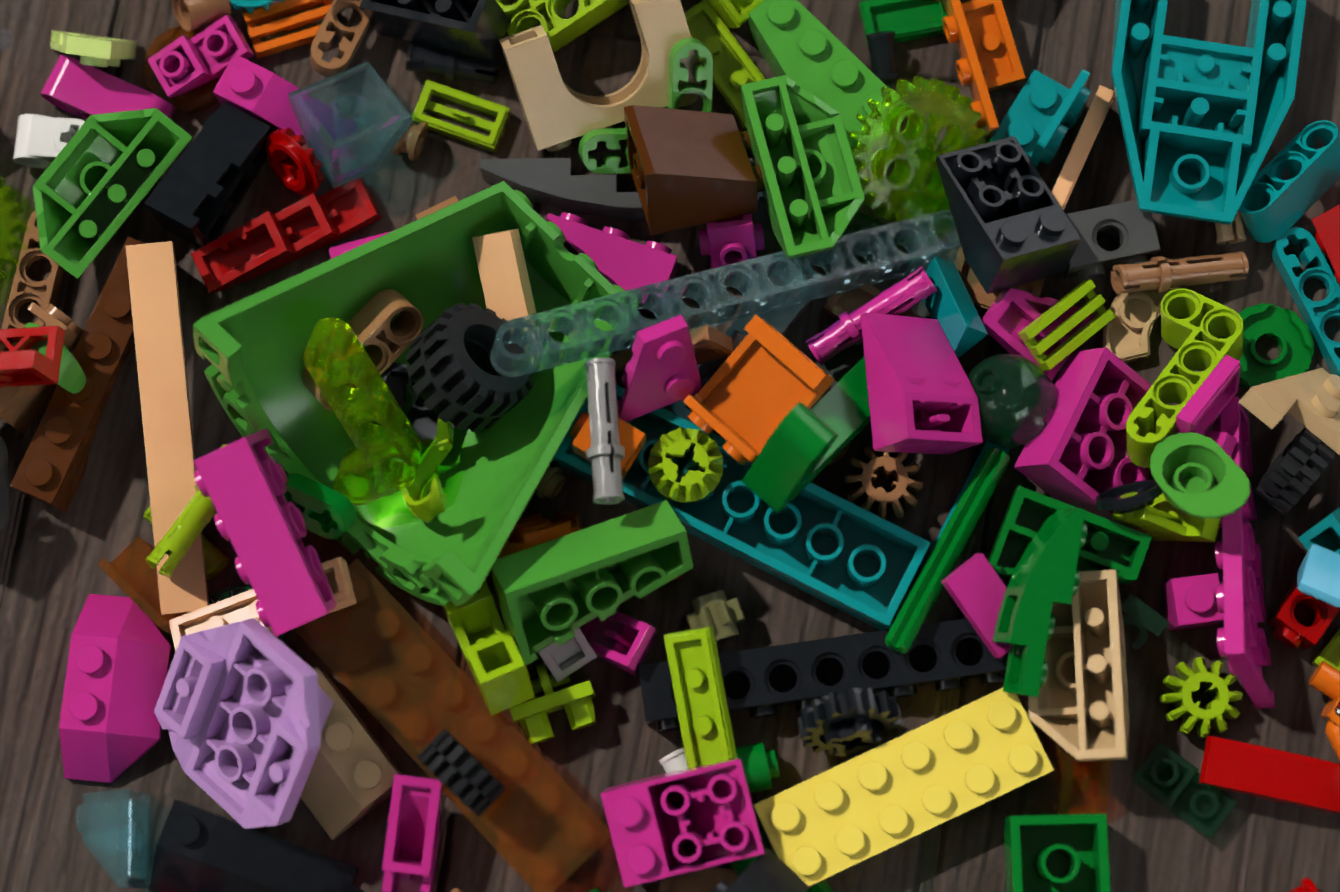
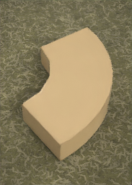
(1130, 329)

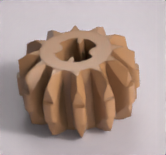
(888, 468)

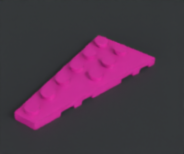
(1242, 590)

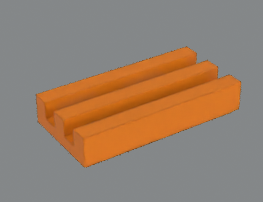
(281, 10)

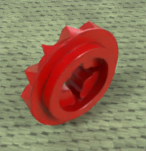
(294, 162)

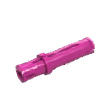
(891, 302)

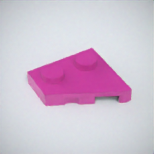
(1015, 311)
(660, 369)

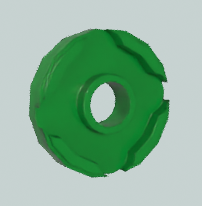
(1289, 334)

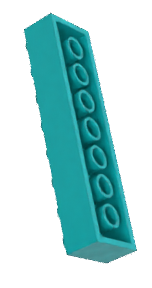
(811, 544)

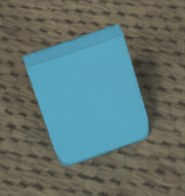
(1320, 575)

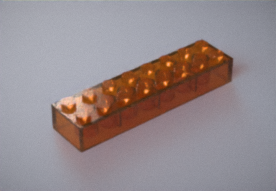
(418, 693)

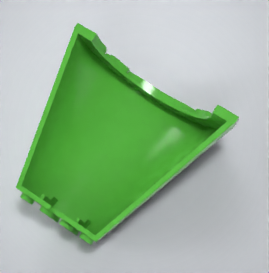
(487, 473)

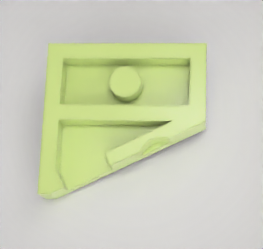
(93, 49)

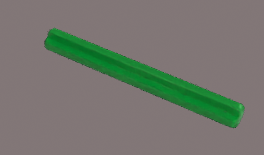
(947, 550)

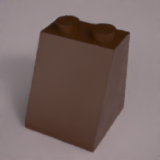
(689, 167)

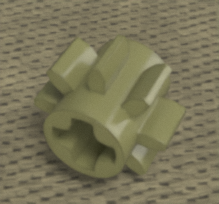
(718, 612)

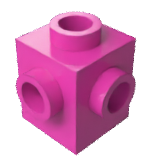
(731, 240)

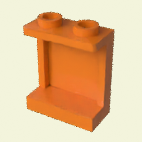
(756, 390)

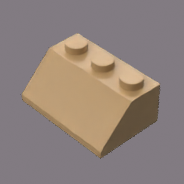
(350, 769)

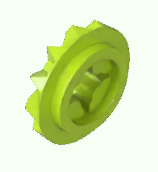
(694, 484)

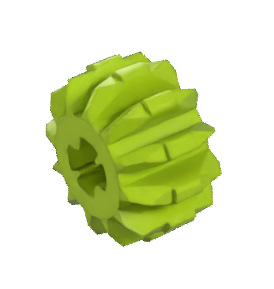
(1212, 712)

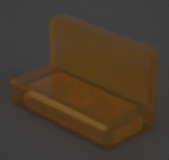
(138, 580)

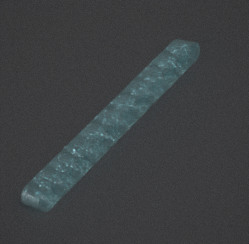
(715, 302)

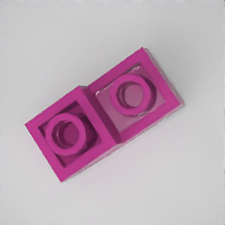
(201, 59)

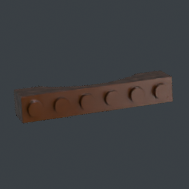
(67, 429)

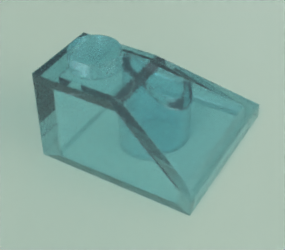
(350, 122)
(118, 834)

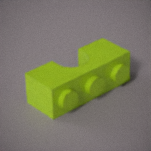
(489, 651)

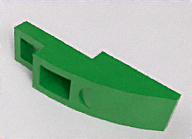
(1041, 578)

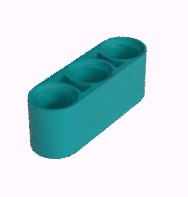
(1292, 181)

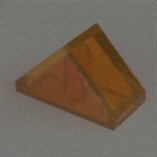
(1082, 785)

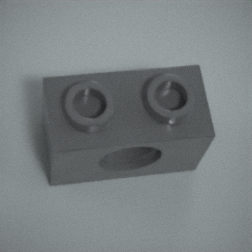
(1129, 227)

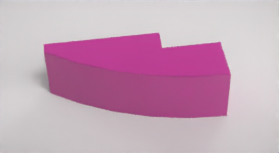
(412, 834)

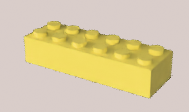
(903, 787)

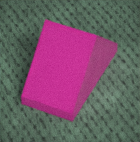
(620, 640)

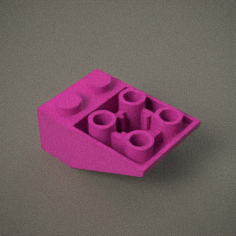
(917, 387)
(681, 822)

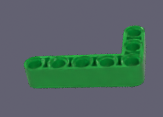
(810, 440)

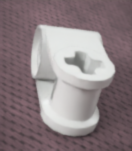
(42, 138)

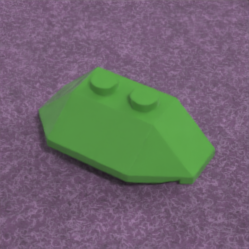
(803, 165)
(101, 182)

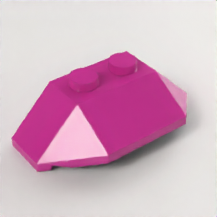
(111, 689)

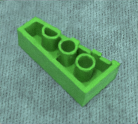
(809, 54)
(587, 575)

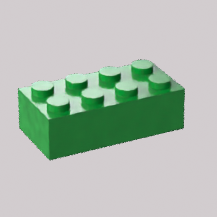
(1056, 853)

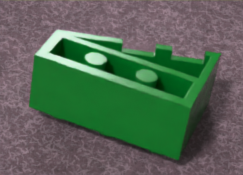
(1105, 548)

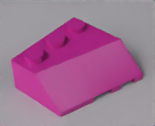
(1085, 434)

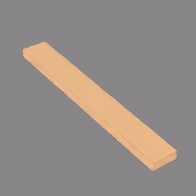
(165, 414)

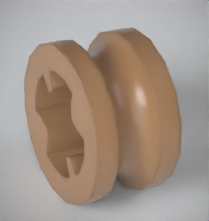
(412, 141)

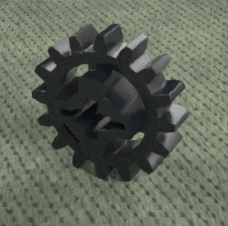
(849, 721)

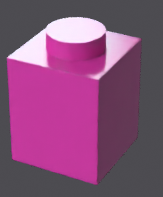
(1191, 602)

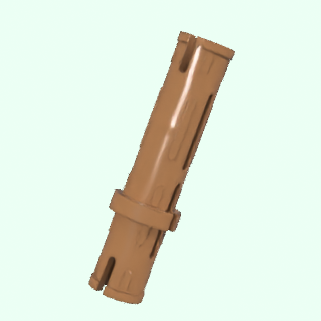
(1164, 273)

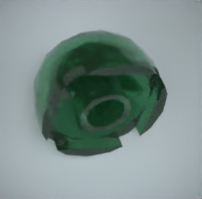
(1011, 399)

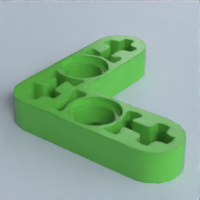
(677, 71)

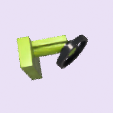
(1146, 509)

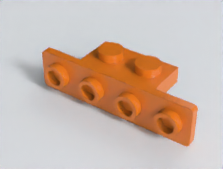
(985, 53)

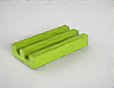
(495, 128)
(1093, 305)

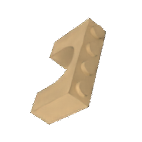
(560, 113)

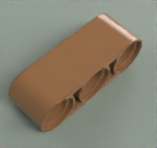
(384, 338)

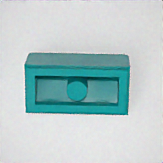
(953, 307)

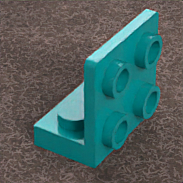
(1041, 113)

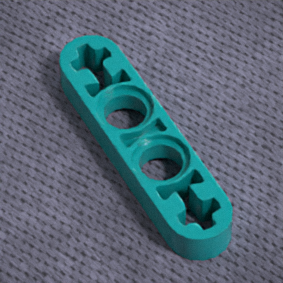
(1313, 312)

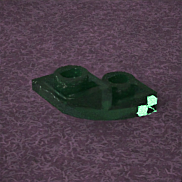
(1177, 788)

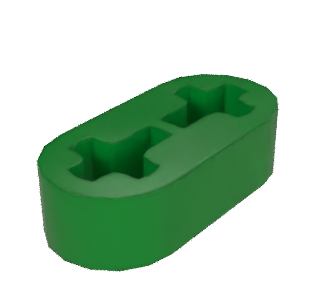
(322, 508)

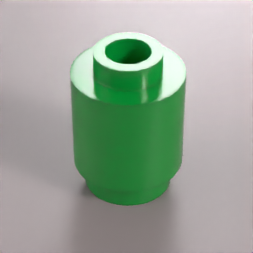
(758, 766)

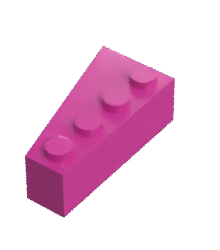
(265, 532)

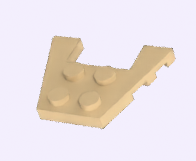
(1307, 397)

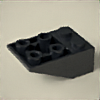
(1005, 215)

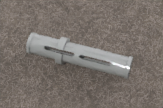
(604, 431)

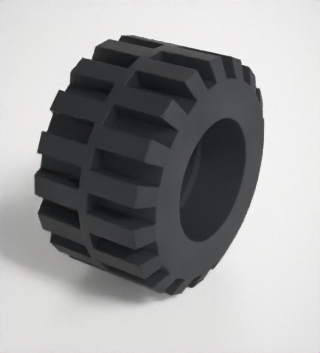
(456, 371)

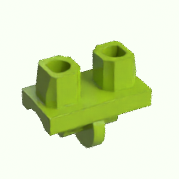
(574, 699)

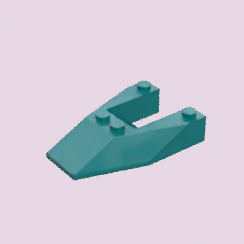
(1200, 109)

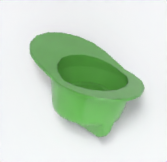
(1198, 476)

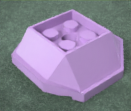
(244, 719)

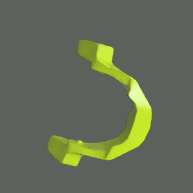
(420, 504)

